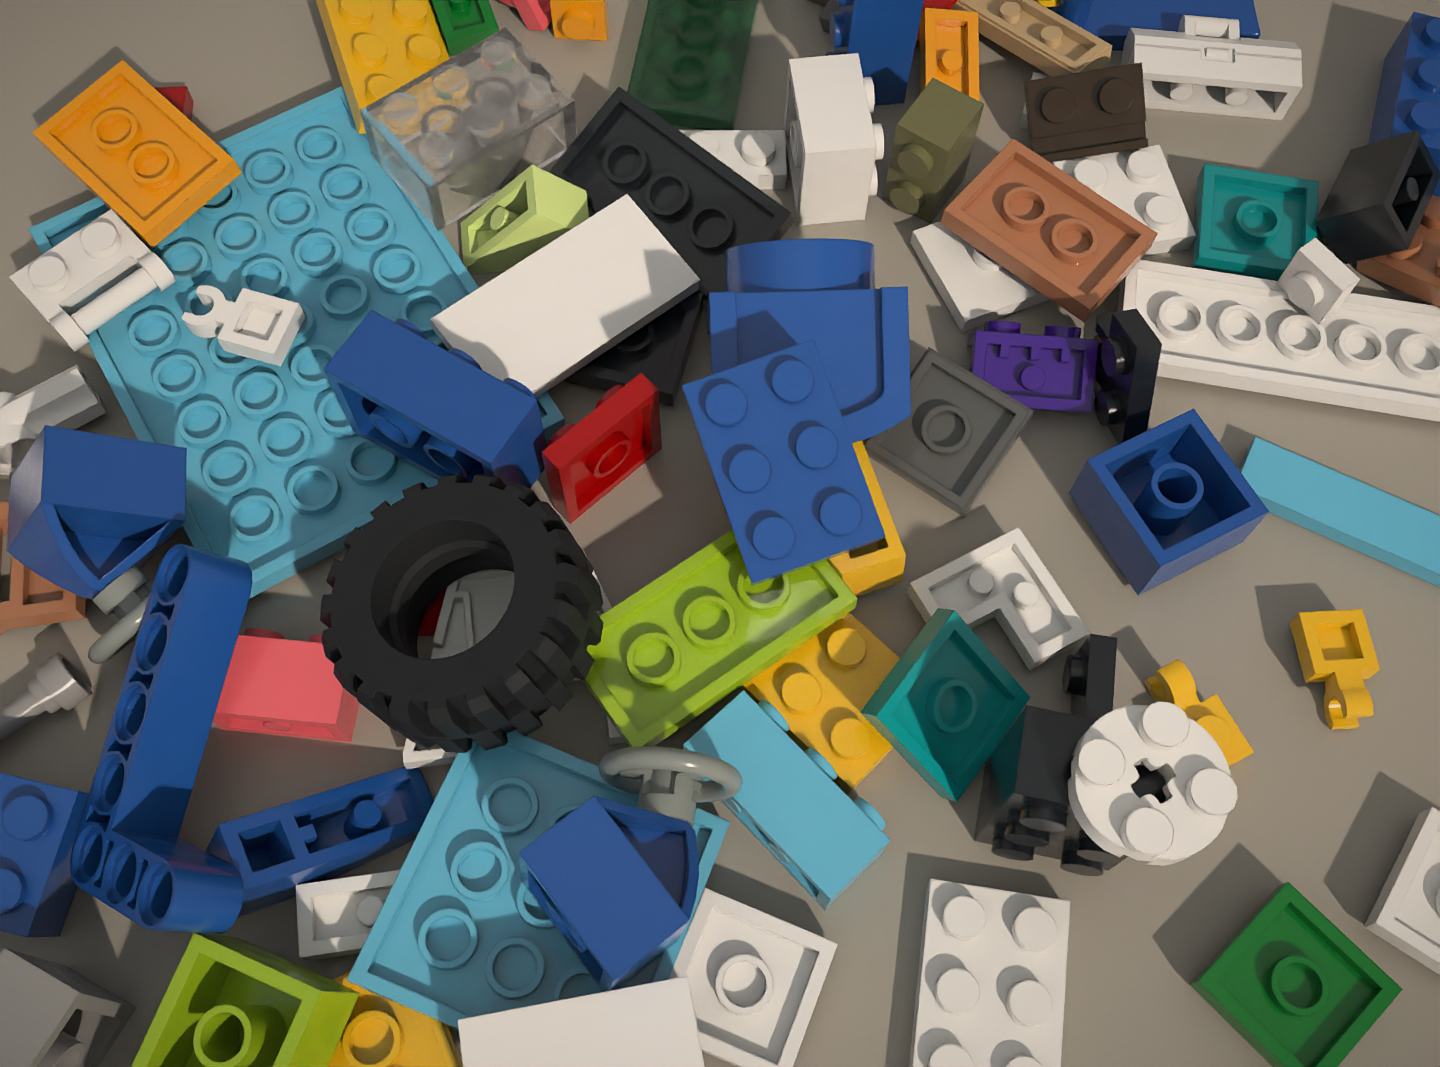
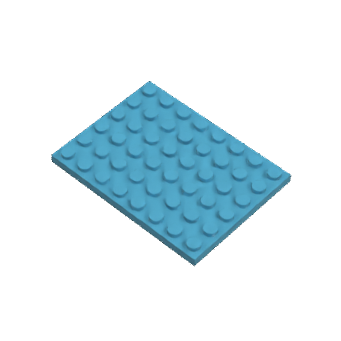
(267, 444)

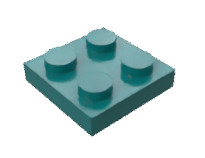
(1251, 221)
(946, 704)

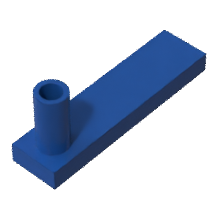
(1114, 18)

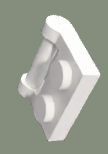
(86, 269)

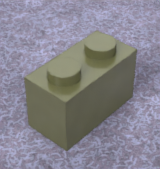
(931, 150)

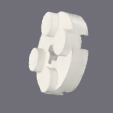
(1195, 789)

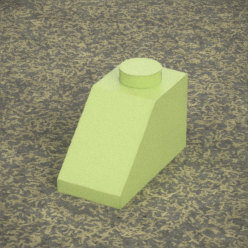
(521, 220)

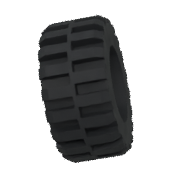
(415, 554)

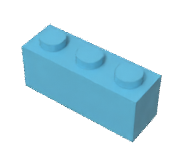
(792, 799)

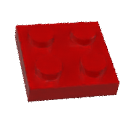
(604, 447)

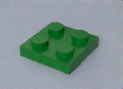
(1295, 984)

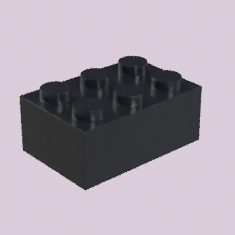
(1026, 794)

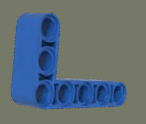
(153, 749)

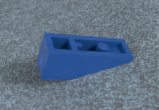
(321, 835)

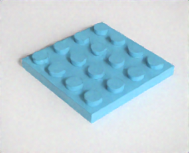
(461, 924)

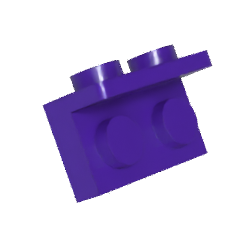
(1037, 370)

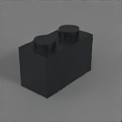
(1378, 198)

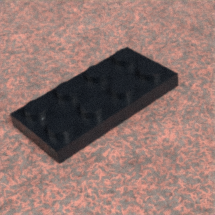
(675, 182)

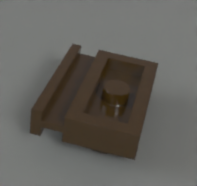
(1087, 113)

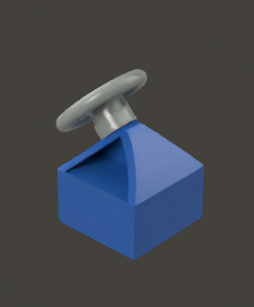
(93, 515)
(626, 875)

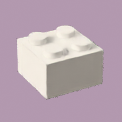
(831, 138)

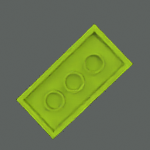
(703, 637)

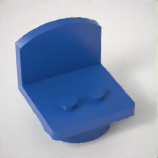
(825, 293)

